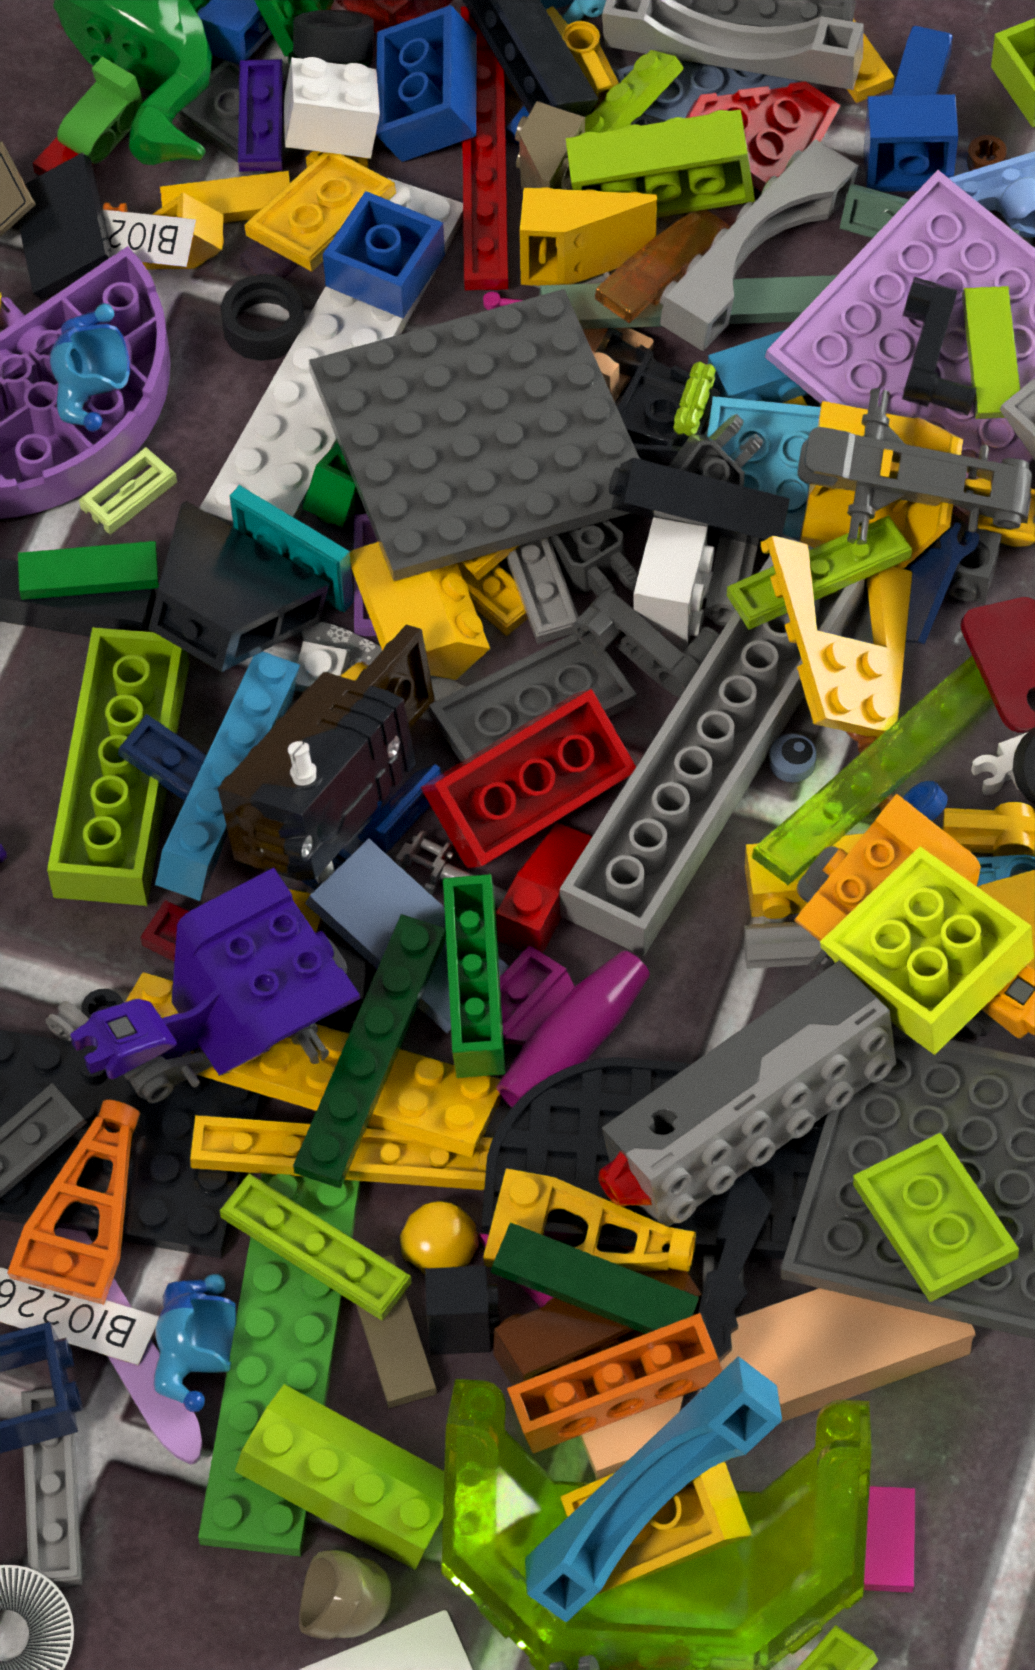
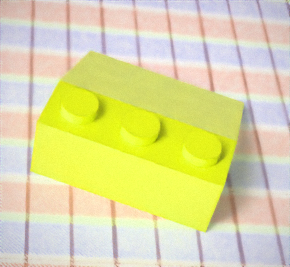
(931, 948)

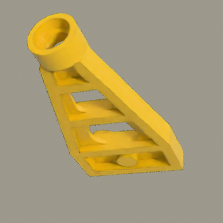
(530, 1197)

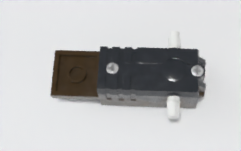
(328, 763)

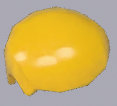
(439, 1237)

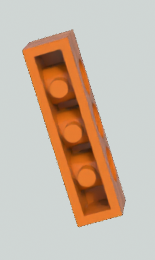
(615, 1383)

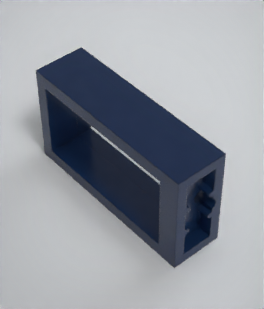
(29, 1347)

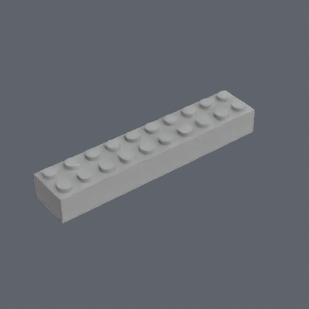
(693, 776)

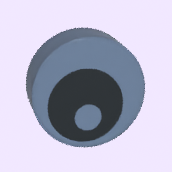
(792, 758)

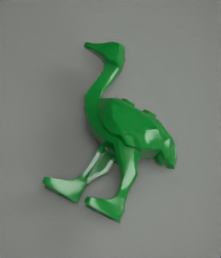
(160, 46)

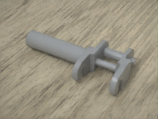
(439, 867)

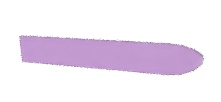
(167, 1418)

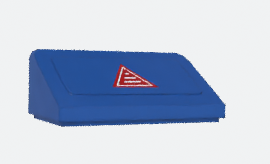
(400, 811)

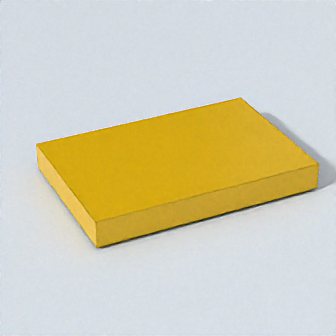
(314, 207)

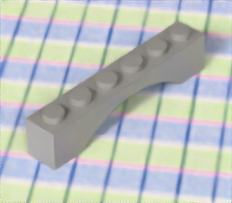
(812, 51)
(805, 192)

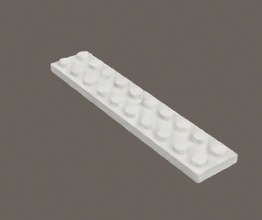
(290, 423)

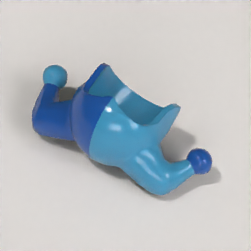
(87, 363)
(193, 1336)

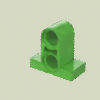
(102, 113)

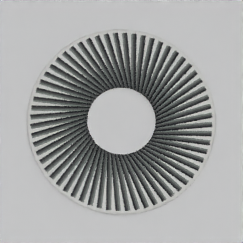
(46, 1615)

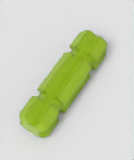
(694, 398)

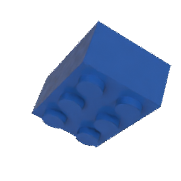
(427, 83)

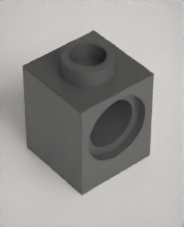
(976, 583)

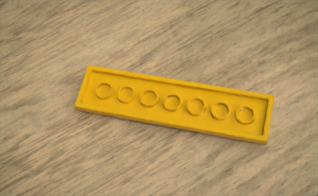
(417, 1101)

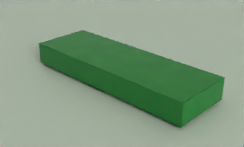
(88, 570)

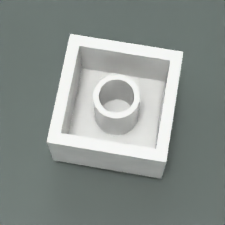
(331, 107)
(674, 580)

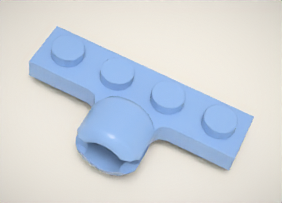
(1005, 188)

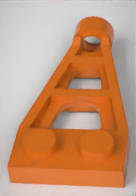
(68, 1264)

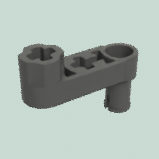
(615, 622)

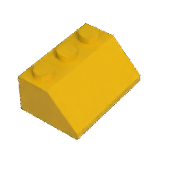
(430, 601)

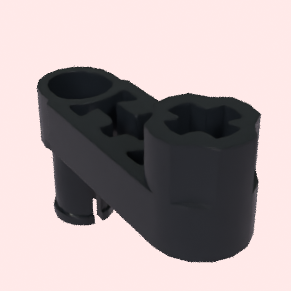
(933, 306)

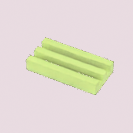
(133, 495)

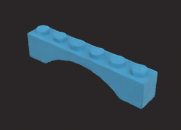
(201, 828)
(712, 1428)

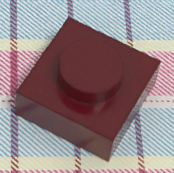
(162, 930)

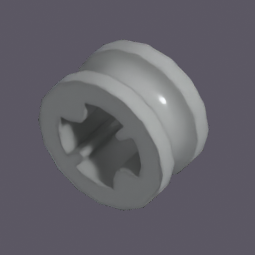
(66, 1021)

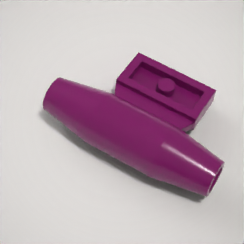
(559, 1020)

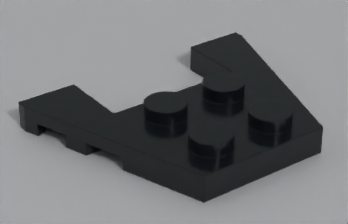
(651, 399)

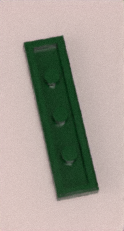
(590, 1281)

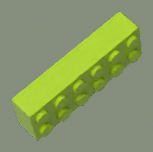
(107, 806)

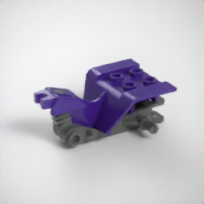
(240, 984)

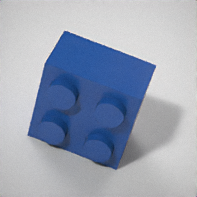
(909, 140)
(384, 254)

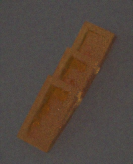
(657, 264)

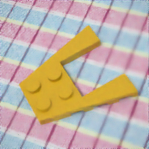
(844, 679)

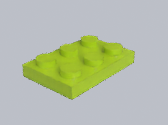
(935, 1217)

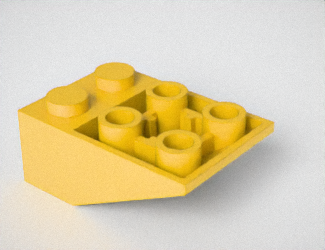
(581, 233)

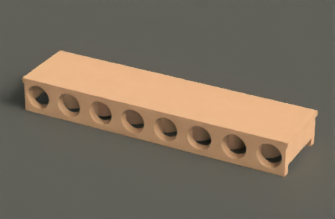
(816, 1353)

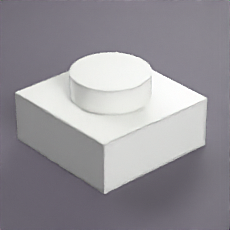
(316, 659)

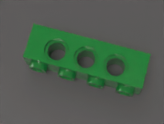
(473, 976)

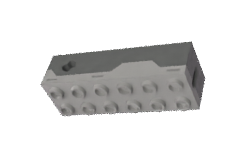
(748, 1097)

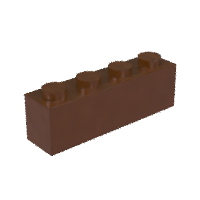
(565, 1333)

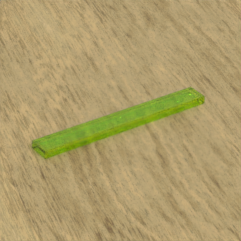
(874, 774)

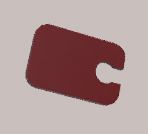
(1004, 651)

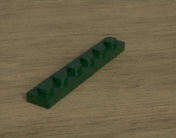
(370, 1051)

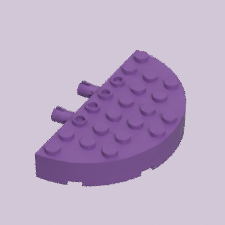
(57, 461)

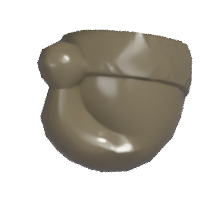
(343, 1596)

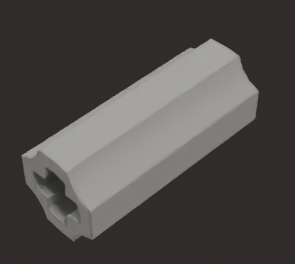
(732, 564)
(779, 945)

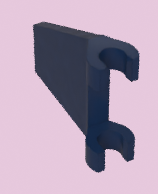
(931, 578)

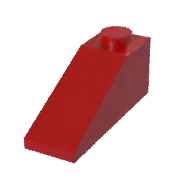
(533, 900)

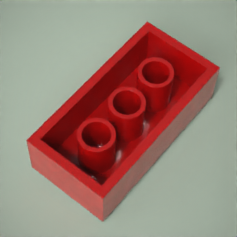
(529, 778)

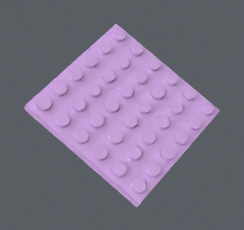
(856, 329)

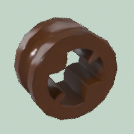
(985, 145)

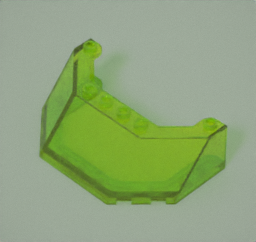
(711, 1613)

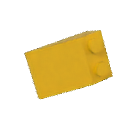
(689, 1525)

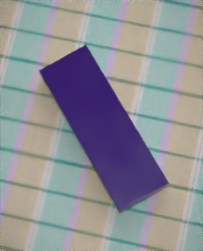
(260, 115)

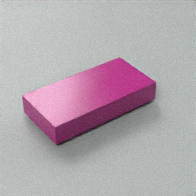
(890, 1540)

